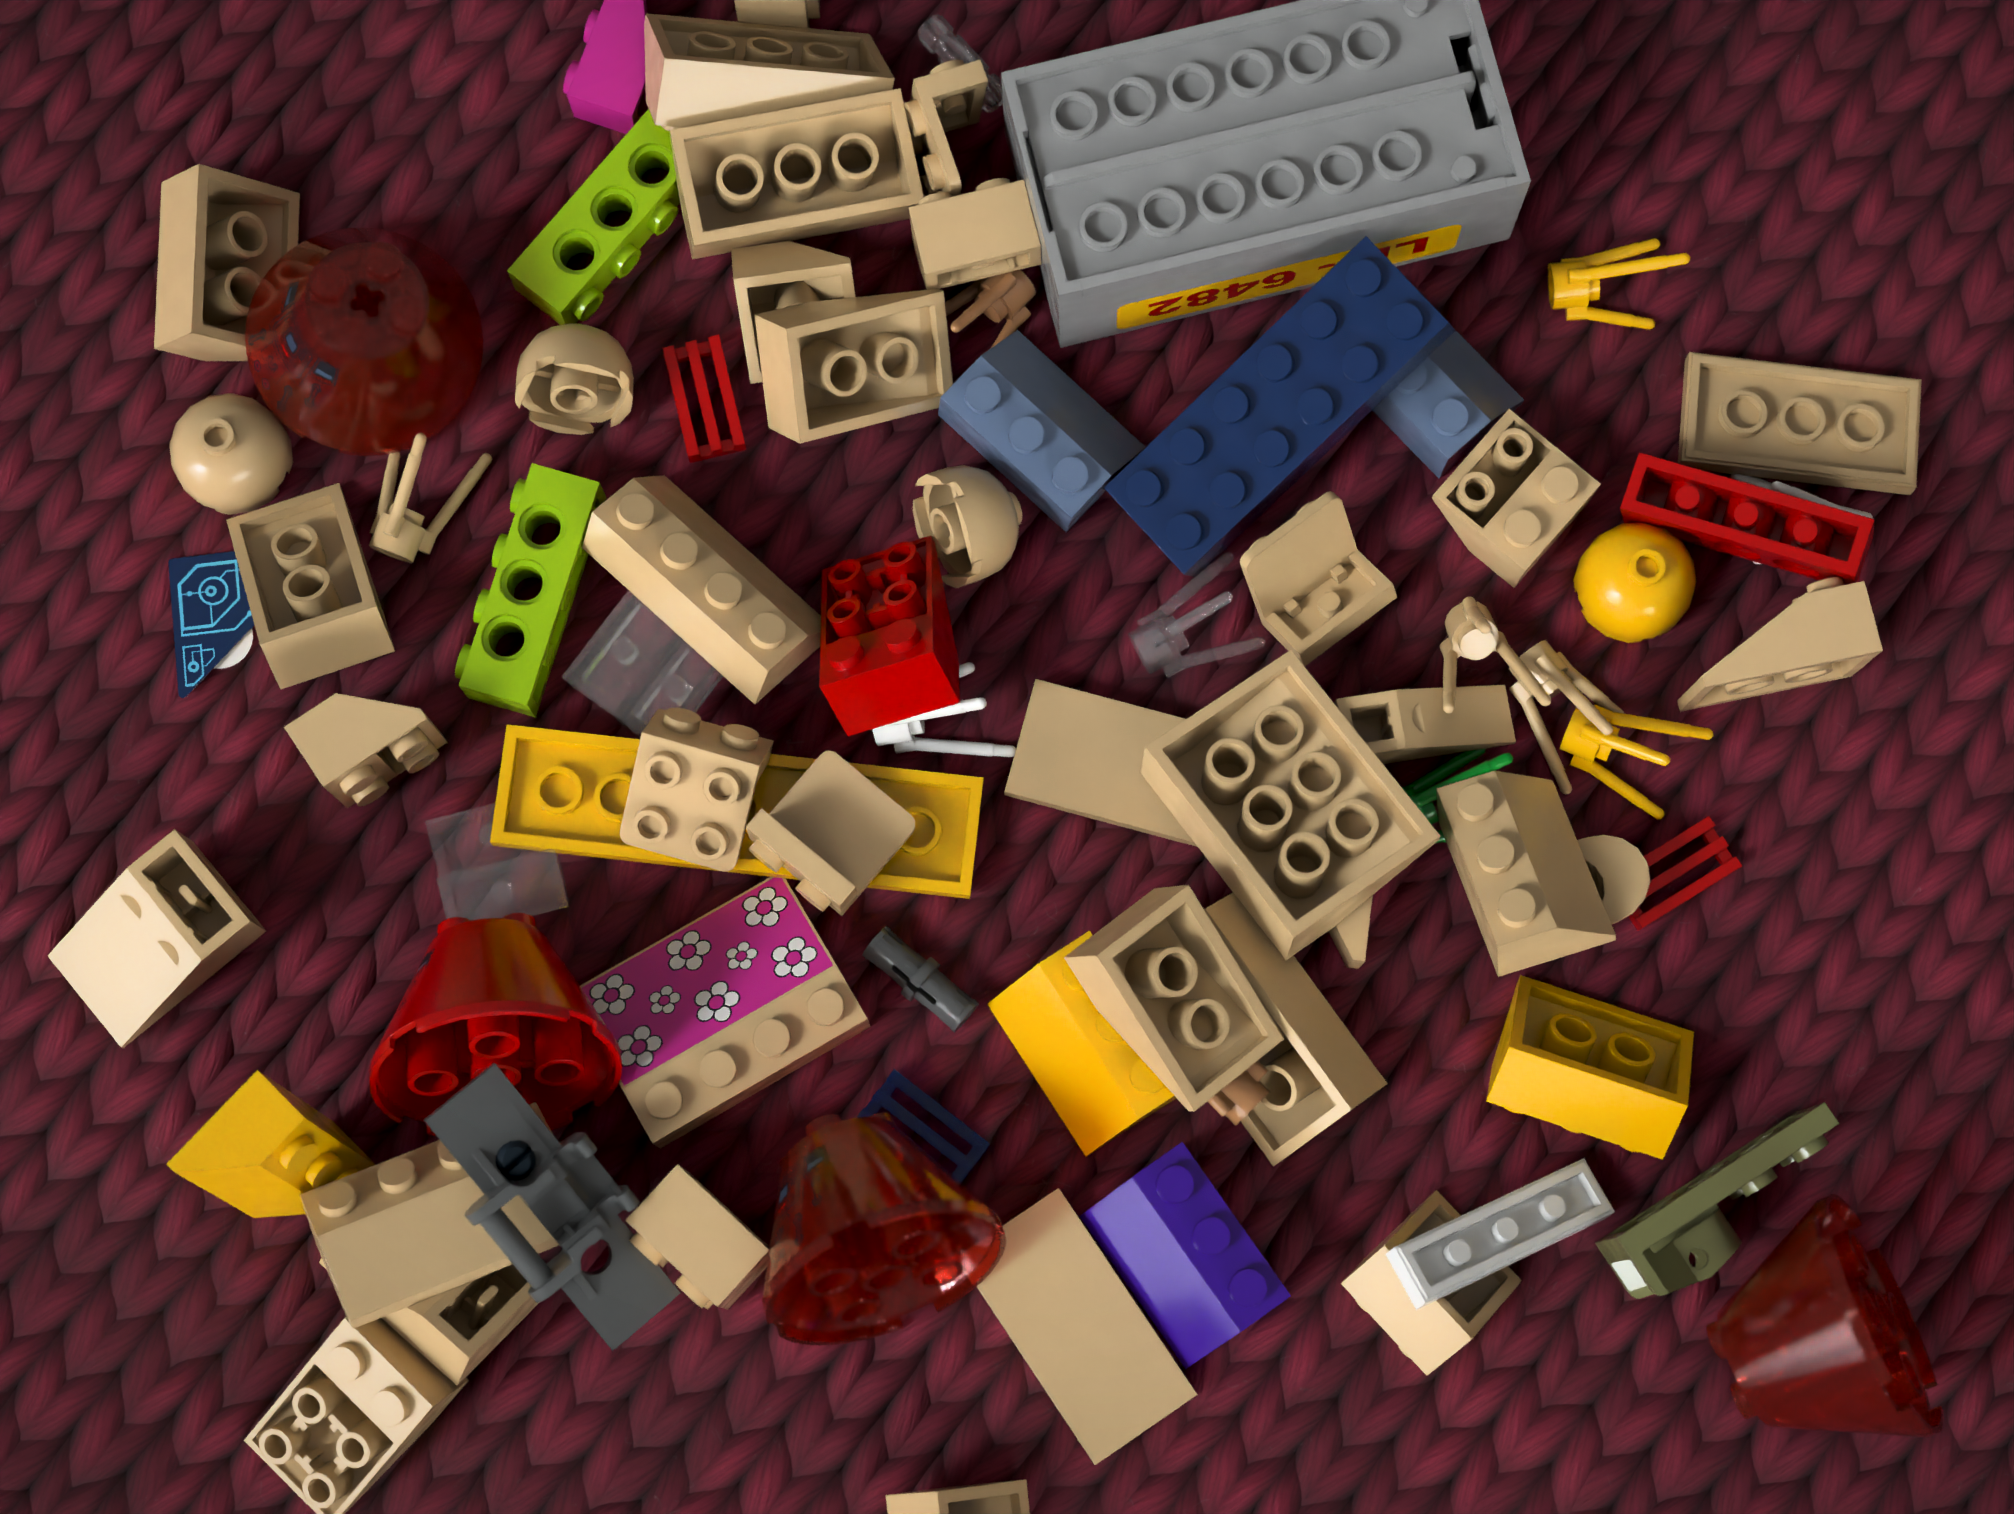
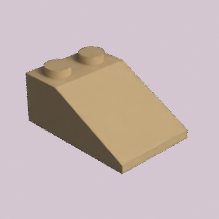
(853, 362)
(309, 586)
(1811, 642)
(1175, 994)

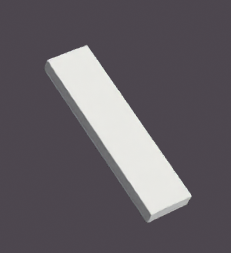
(1499, 1233)

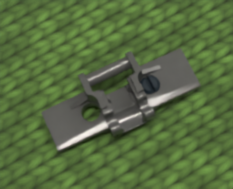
(567, 1190)

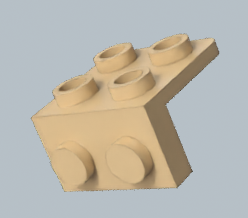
(938, 104)
(1313, 579)
(693, 788)
(831, 833)

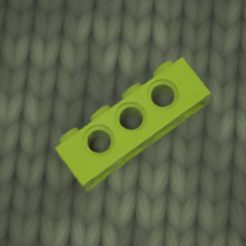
(580, 228)
(520, 679)

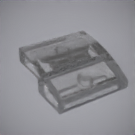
(640, 666)
(490, 879)

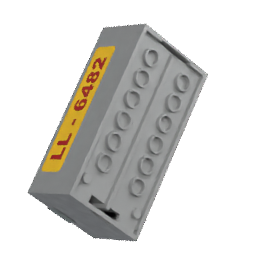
(1260, 156)

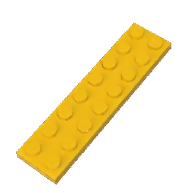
(573, 789)

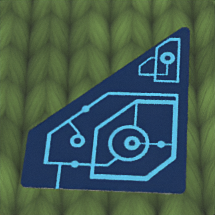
(207, 613)

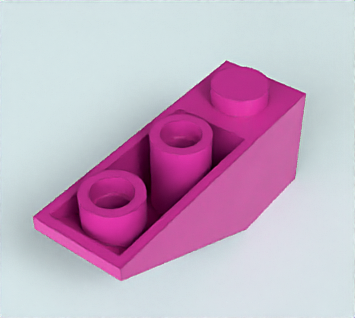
(610, 77)

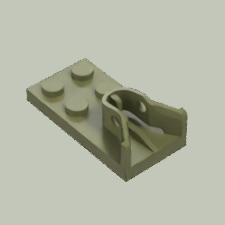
(1655, 1246)

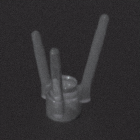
(1162, 639)

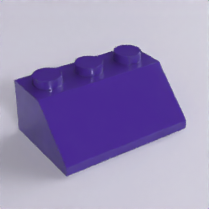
(1184, 1255)

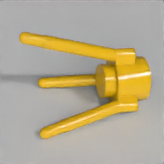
(1577, 281)
(1588, 742)

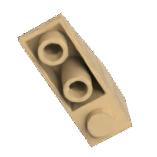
(1414, 725)

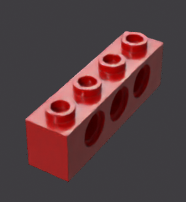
(1748, 520)

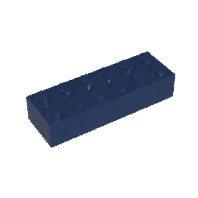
(1279, 408)

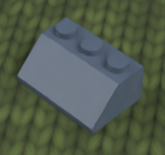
(1447, 404)
(1038, 428)

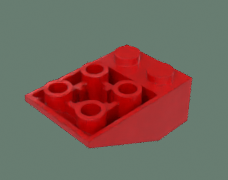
(887, 637)

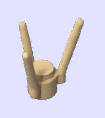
(398, 529)
(1475, 637)
(1558, 675)

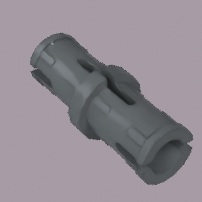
(920, 979)

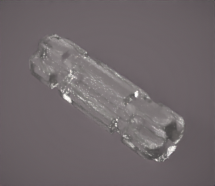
(938, 37)

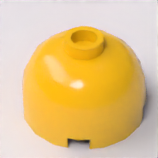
(1635, 582)

